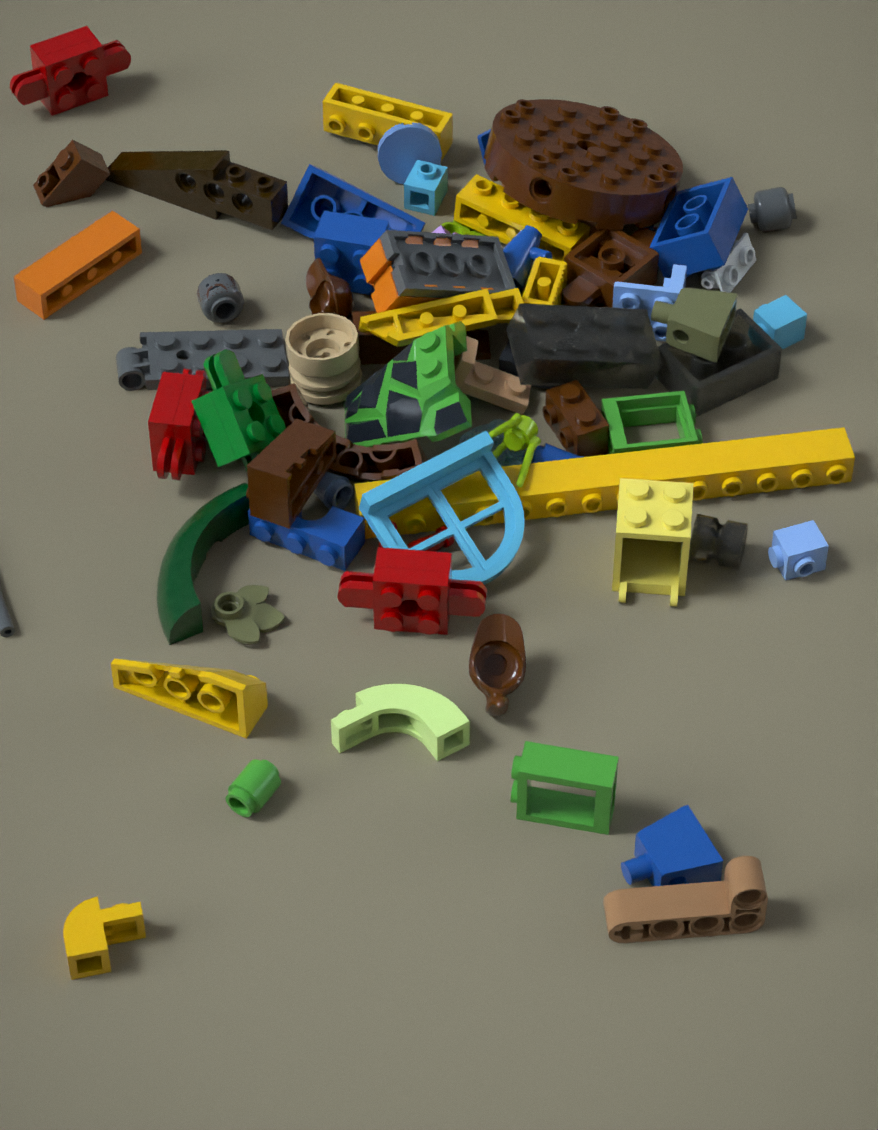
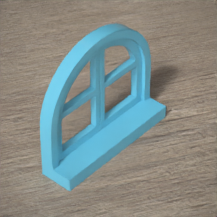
(428, 481)

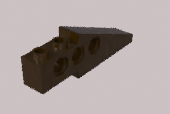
(203, 184)

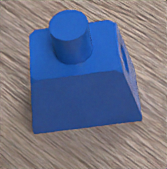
(674, 852)

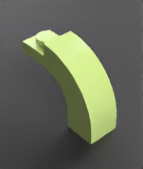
(403, 710)

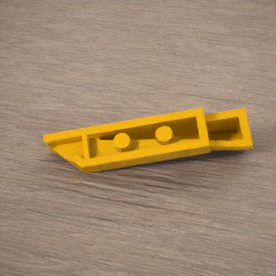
(474, 309)

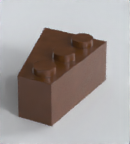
(289, 472)

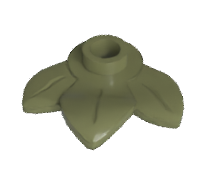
(246, 613)

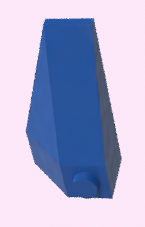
(327, 192)

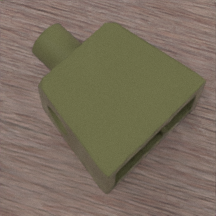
(698, 321)

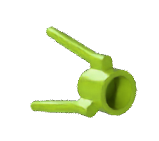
(519, 434)

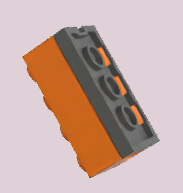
(431, 266)

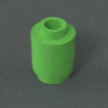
(253, 787)

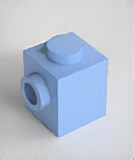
(798, 550)

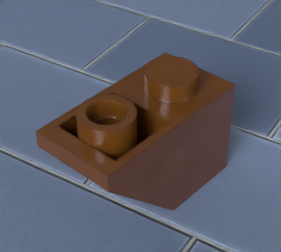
(71, 176)

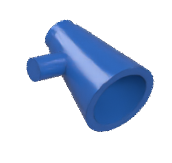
(522, 252)

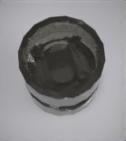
(718, 541)

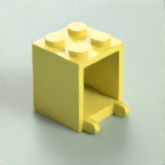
(652, 538)

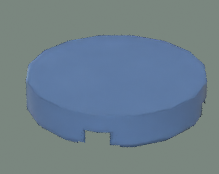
(405, 145)

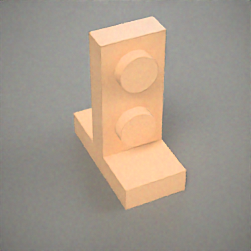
(488, 382)

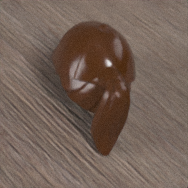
(328, 292)
(497, 660)

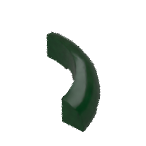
(176, 598)

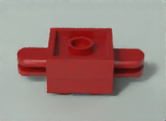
(69, 70)
(174, 426)
(412, 591)

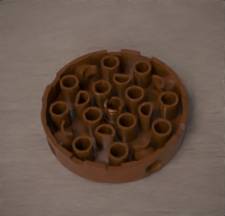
(592, 158)

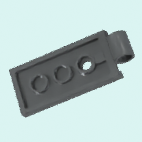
(256, 351)

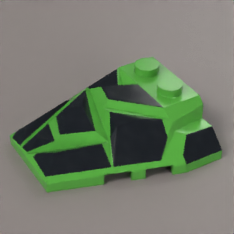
(412, 394)

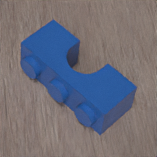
(330, 539)

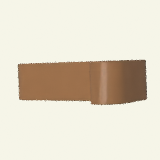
(690, 909)

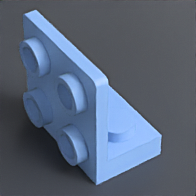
(644, 296)

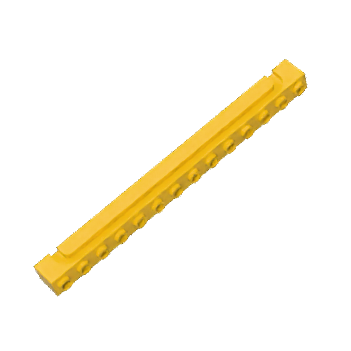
(593, 481)

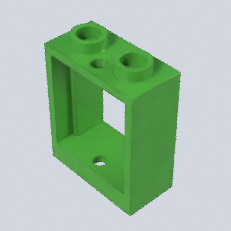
(650, 410)
(570, 769)

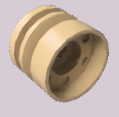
(324, 357)

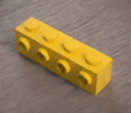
(369, 115)
(494, 213)

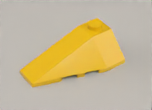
(203, 693)

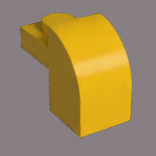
(90, 931)

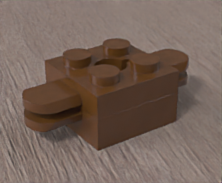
(608, 259)

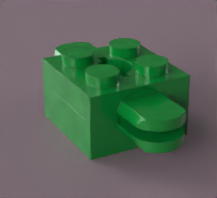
(239, 413)

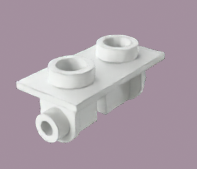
(738, 263)

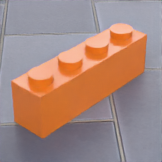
(77, 264)

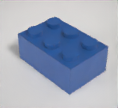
(700, 227)

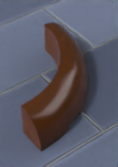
(353, 460)

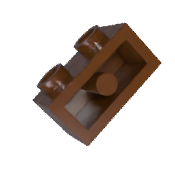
(576, 420)

